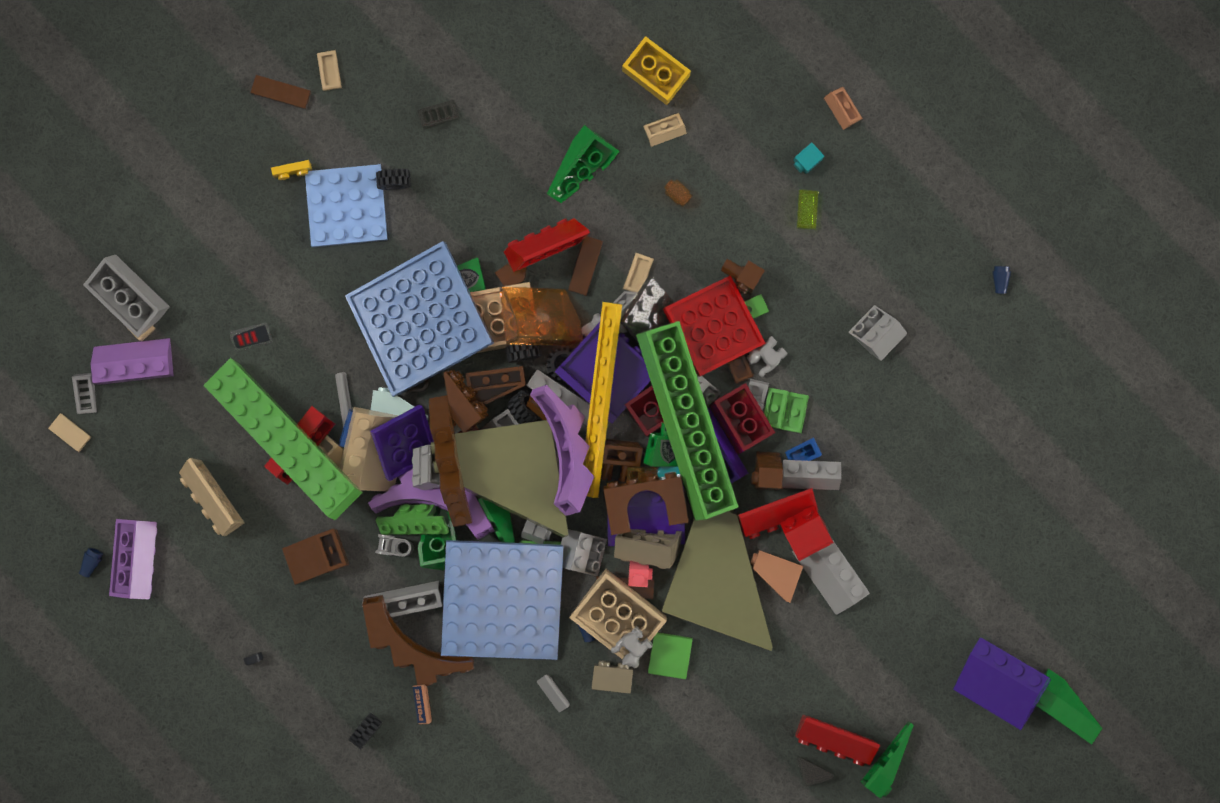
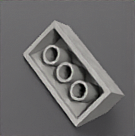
(126, 295)
(834, 578)

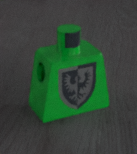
(472, 275)
(659, 450)

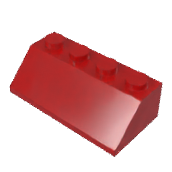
(545, 244)
(774, 513)
(837, 740)

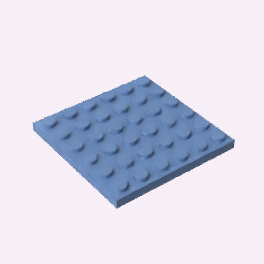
(419, 319)
(502, 600)

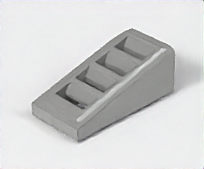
(75, 379)

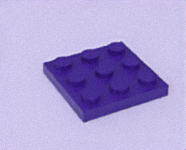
(398, 439)

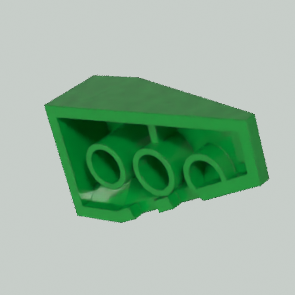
(1065, 707)
(883, 772)

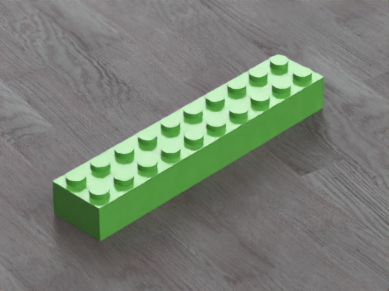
(687, 421)
(283, 439)

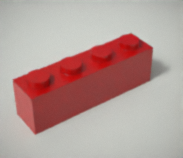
(316, 426)

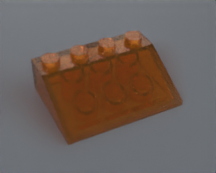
(539, 317)

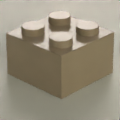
(612, 678)

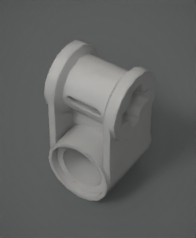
(391, 546)

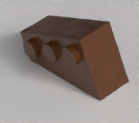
(496, 382)
(768, 471)

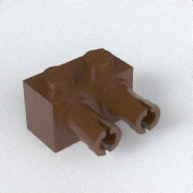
(745, 277)
(620, 453)

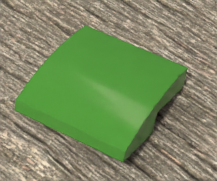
(795, 412)
(670, 655)

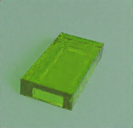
(807, 209)

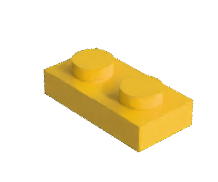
(300, 168)

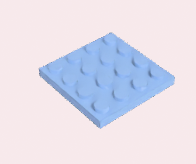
(345, 206)

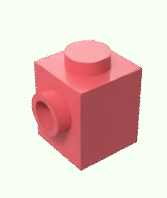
(639, 574)

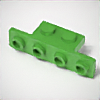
(413, 520)

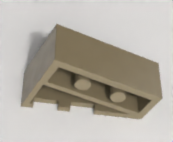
(648, 548)

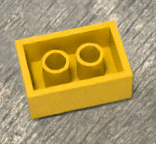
(656, 70)

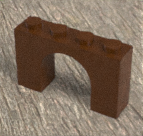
(668, 487)

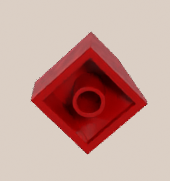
(806, 533)

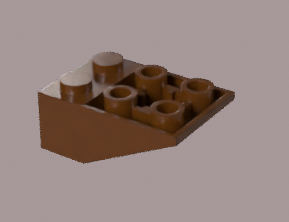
(462, 402)
(315, 556)

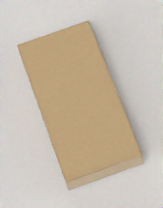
(329, 70)
(638, 272)
(69, 432)

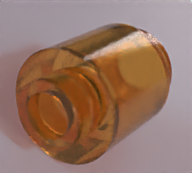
(678, 192)

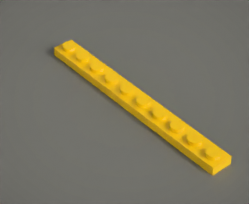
(601, 392)

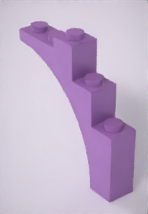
(571, 448)
(407, 494)

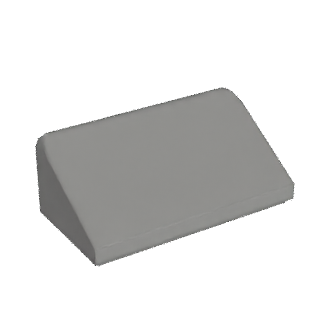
(553, 693)

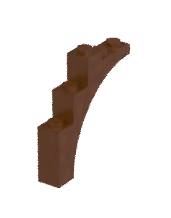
(448, 462)
(427, 663)

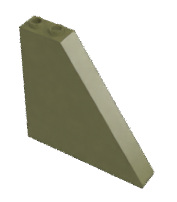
(514, 471)
(717, 582)

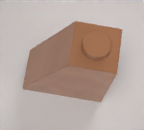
(777, 573)

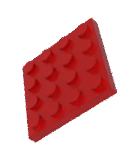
(715, 325)

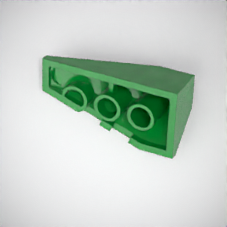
(583, 157)
(500, 519)
(433, 546)

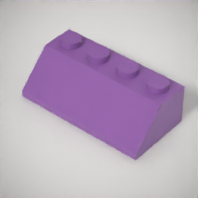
(132, 361)
(133, 559)

